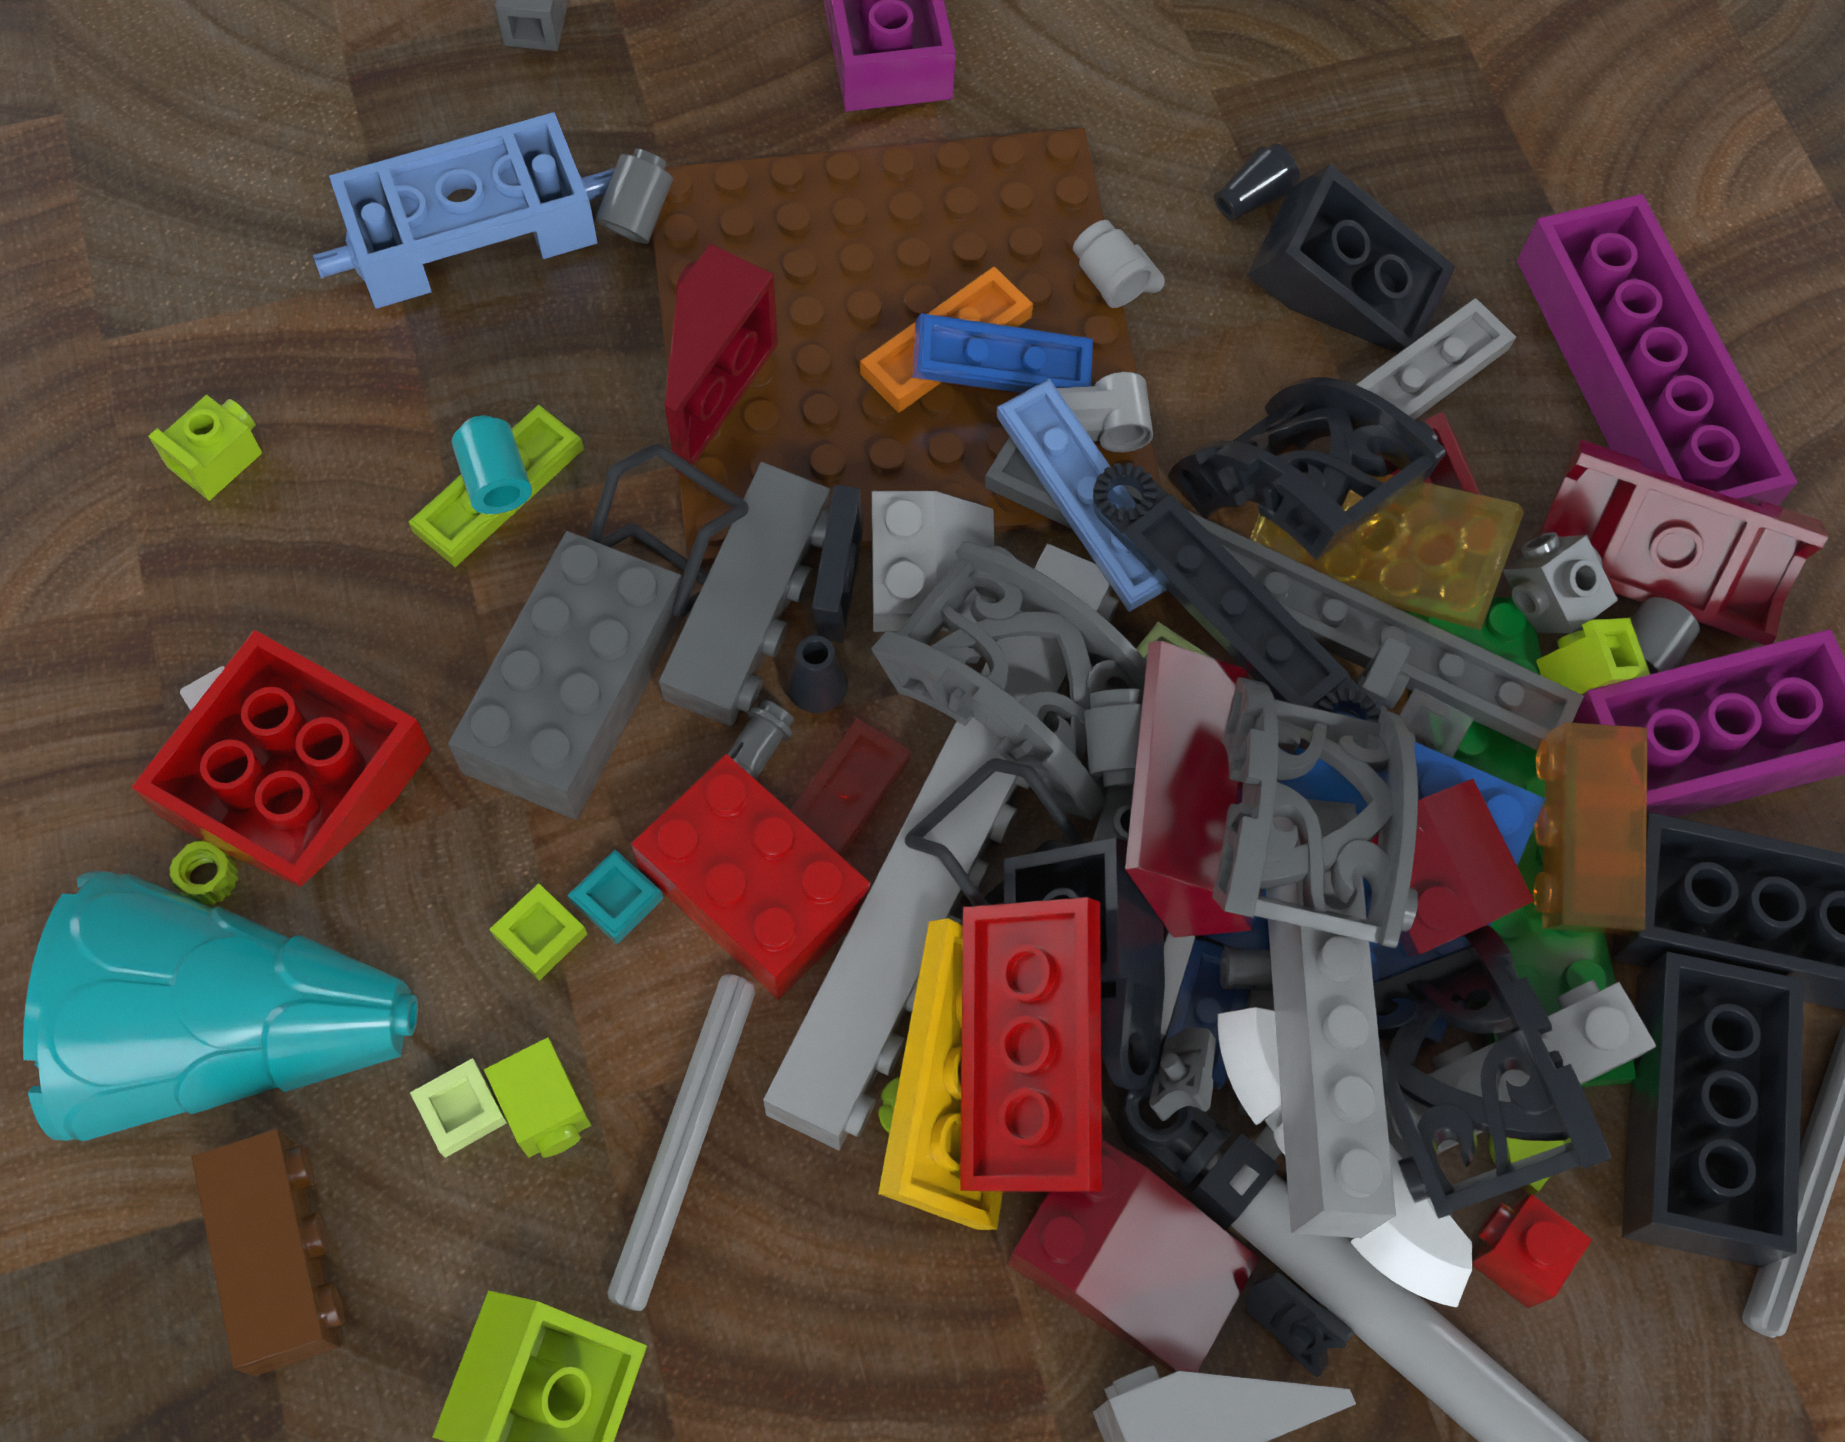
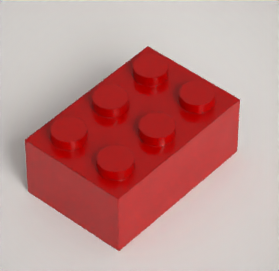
(751, 875)

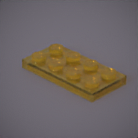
(1423, 553)

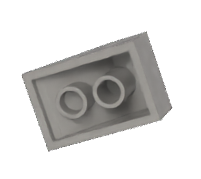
(1211, 1407)

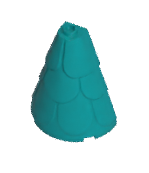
(184, 1007)

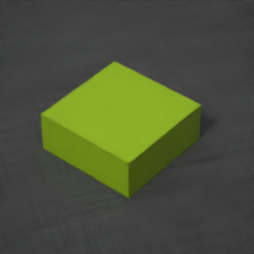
(538, 931)

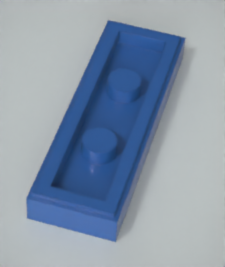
(998, 355)

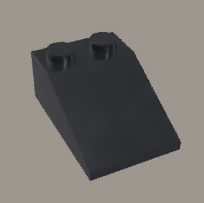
(1351, 263)

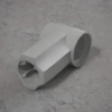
(1113, 411)

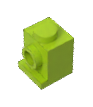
(208, 445)
(1595, 656)

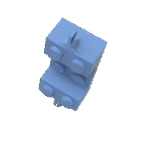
(403, 219)

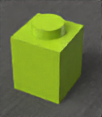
(538, 1100)

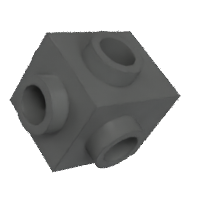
(1559, 583)

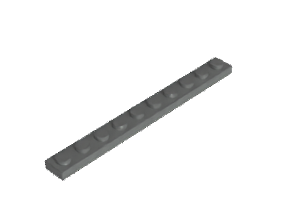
(1357, 624)

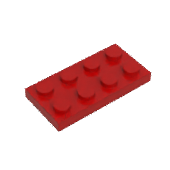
(1031, 1047)

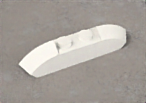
(1411, 1248)

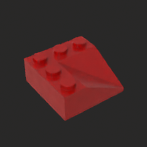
(282, 762)

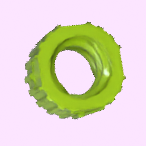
(201, 853)

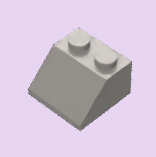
(916, 547)

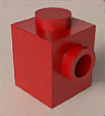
(1529, 1250)

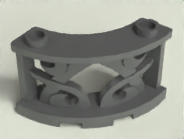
(1048, 609)
(1259, 856)

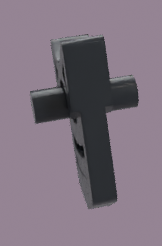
(1297, 1321)

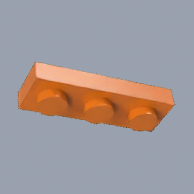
(985, 300)

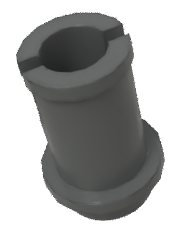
(761, 737)
(1245, 969)

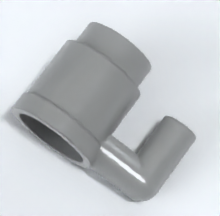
(1116, 264)

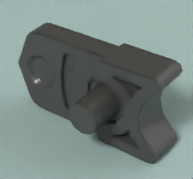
(1184, 1072)

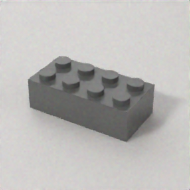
(568, 675)

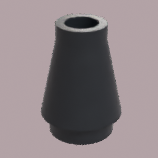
(1258, 182)
(816, 676)

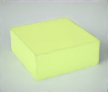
(458, 1108)

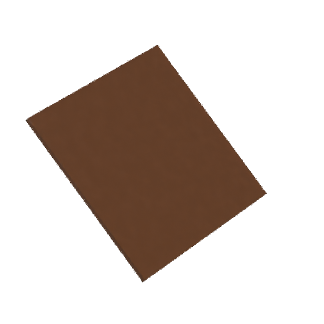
(855, 260)

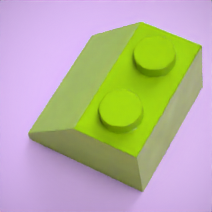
(538, 1377)

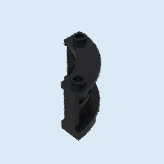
(1312, 503)
(1541, 1110)

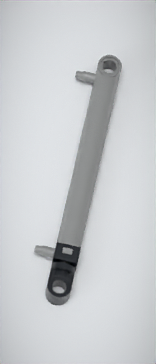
(1394, 1322)

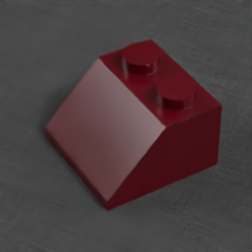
(1459, 869)

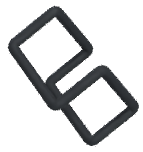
(691, 568)
(915, 839)

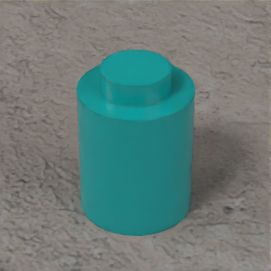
(491, 465)

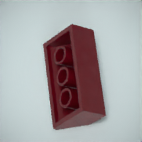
(1183, 790)

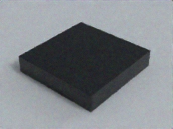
(838, 563)

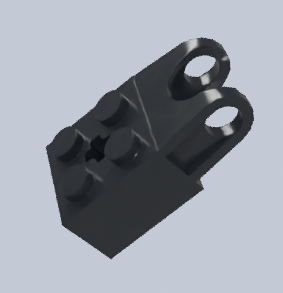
(1128, 945)

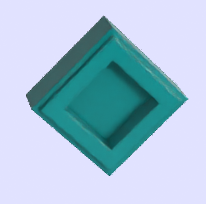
(615, 896)

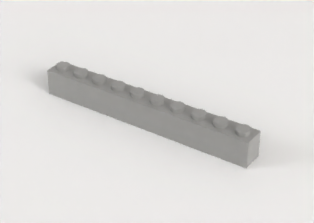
(877, 969)

